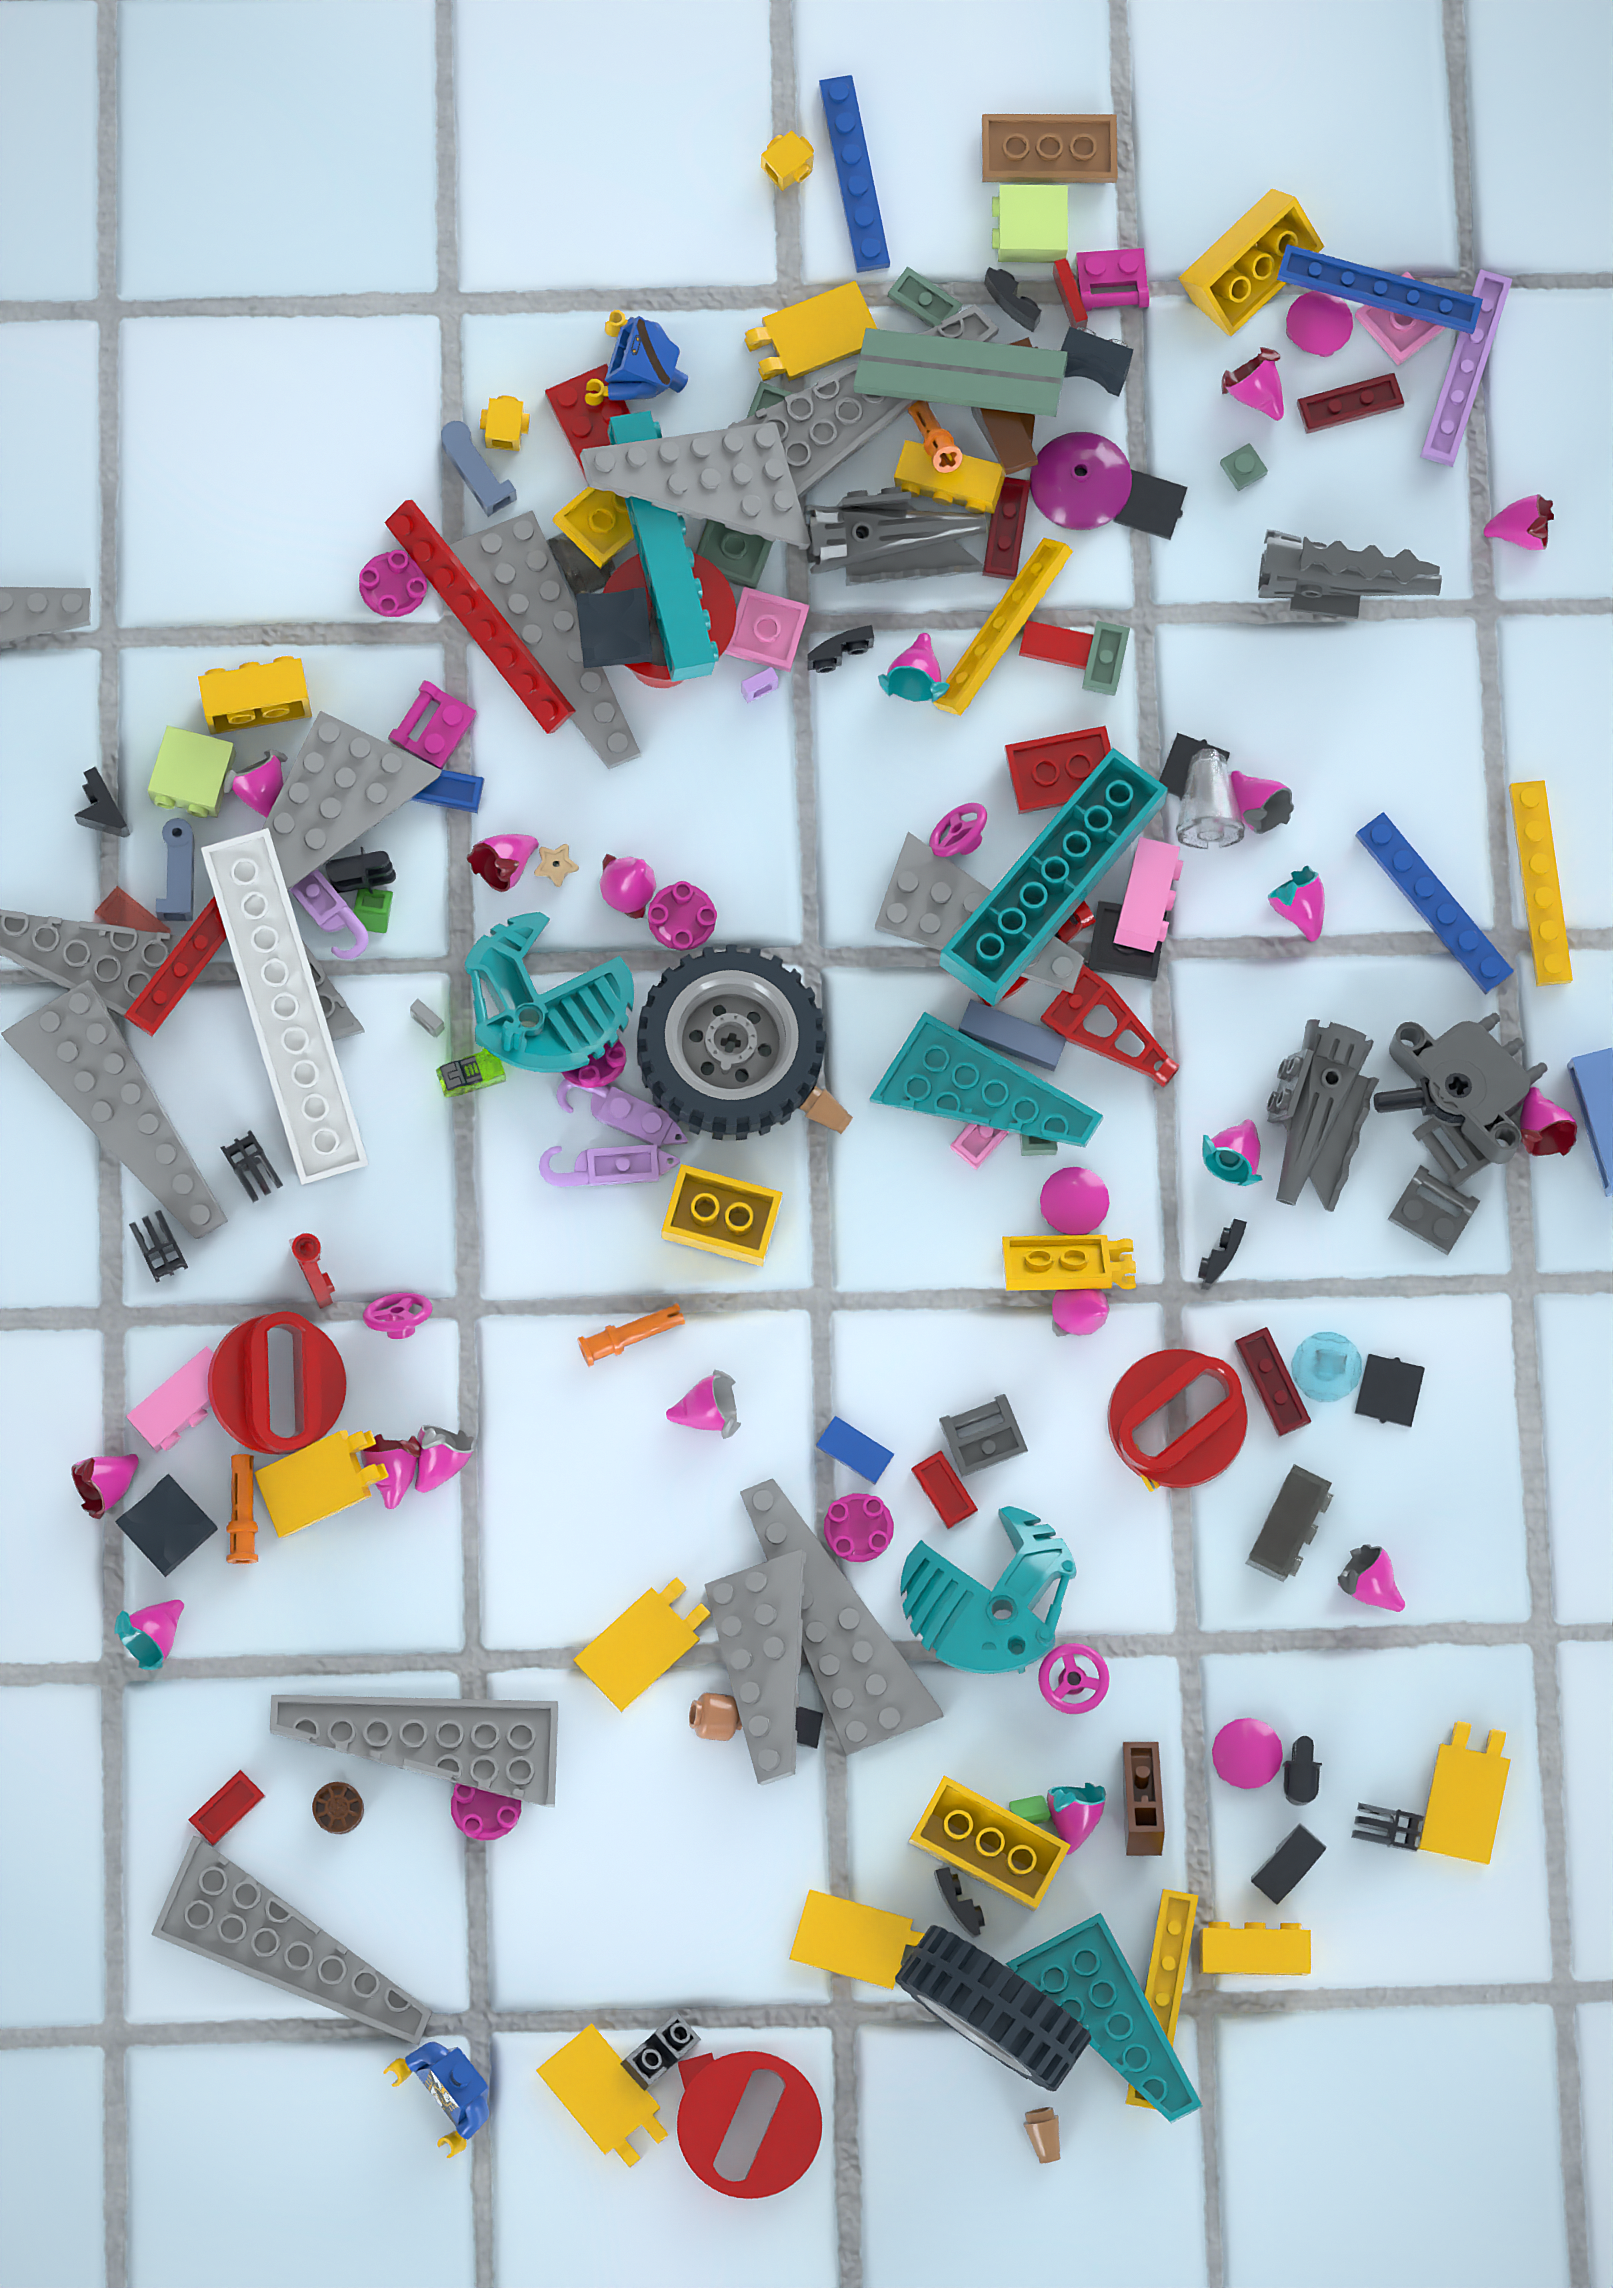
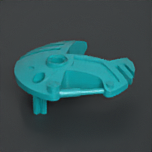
(568, 1019)
(958, 1612)

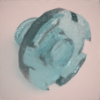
(1326, 1366)

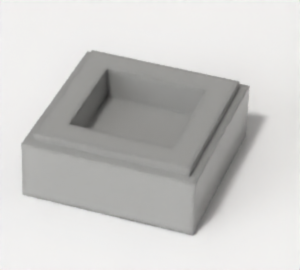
(426, 1018)

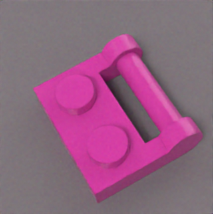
(1112, 269)
(441, 732)

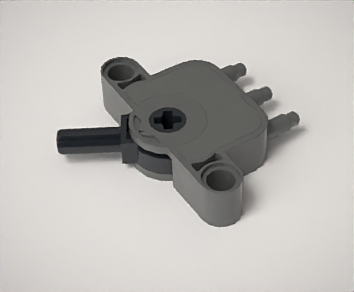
(1463, 1082)

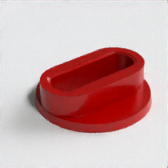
(716, 598)
(241, 1383)
(1206, 1446)
(788, 2140)

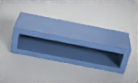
(1593, 1088)

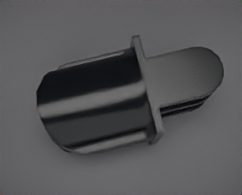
(360, 871)
(249, 1163)
(160, 1249)
(1301, 1773)
(1390, 1827)

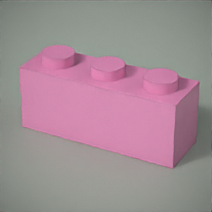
(1148, 895)
(175, 1404)

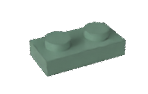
(923, 298)
(1106, 658)

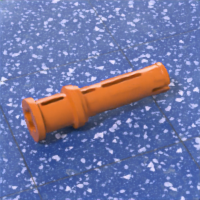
(937, 441)
(615, 1339)
(242, 1527)

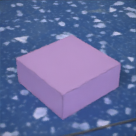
(759, 684)

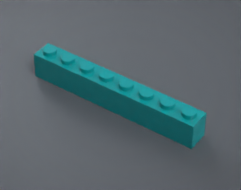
(667, 568)

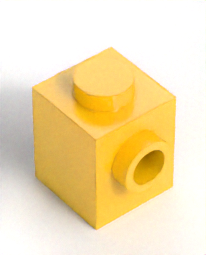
(788, 159)
(504, 423)

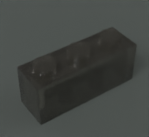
(1290, 1524)

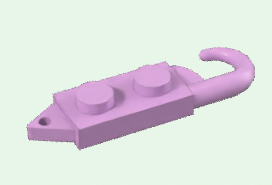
(330, 911)
(627, 1114)
(610, 1166)

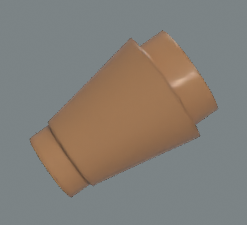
(826, 1110)
(1043, 2132)

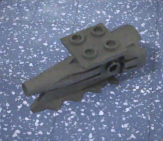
(895, 540)
(1335, 578)
(1322, 1110)

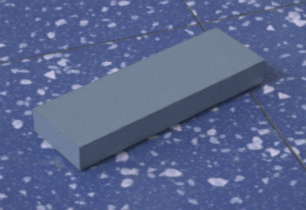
(1012, 1035)

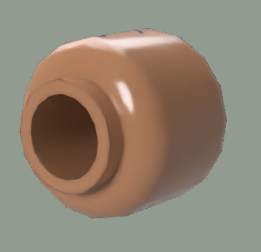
(714, 1716)

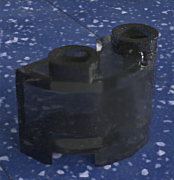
(579, 570)

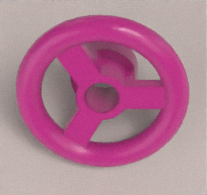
(962, 835)
(398, 1320)
(1099, 1685)

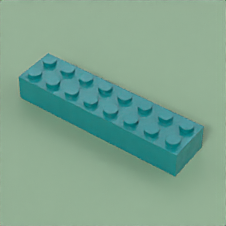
(1053, 877)

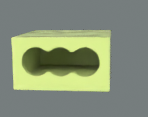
(1031, 223)
(191, 772)

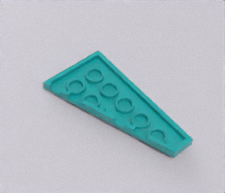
(966, 1082)
(1095, 1984)

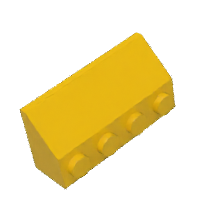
(1244, 263)
(989, 1843)

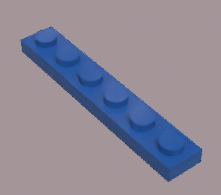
(854, 173)
(1380, 289)
(1434, 903)

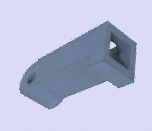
(473, 469)
(180, 872)

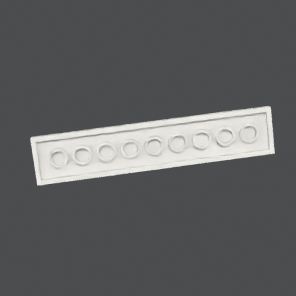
(284, 1006)

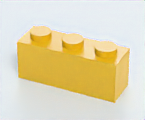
(972, 485)
(1255, 1949)

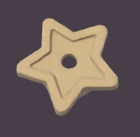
(558, 873)

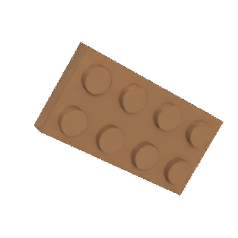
(1049, 148)

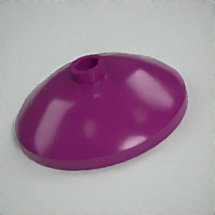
(1081, 500)

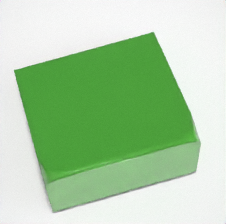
(373, 909)
(1031, 1809)

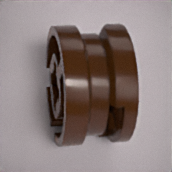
(338, 1808)

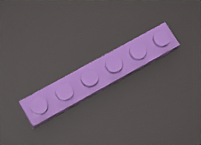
(1465, 372)

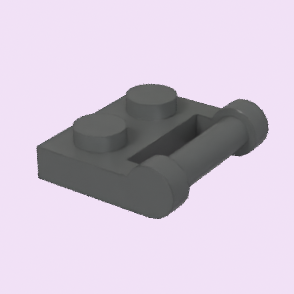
(1470, 1153)
(1429, 1220)
(986, 1446)

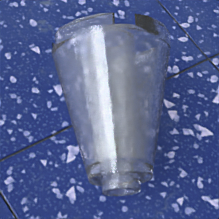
(1209, 804)

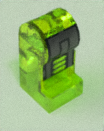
(470, 1074)

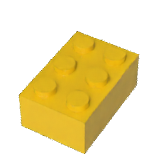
(254, 695)
(721, 1215)

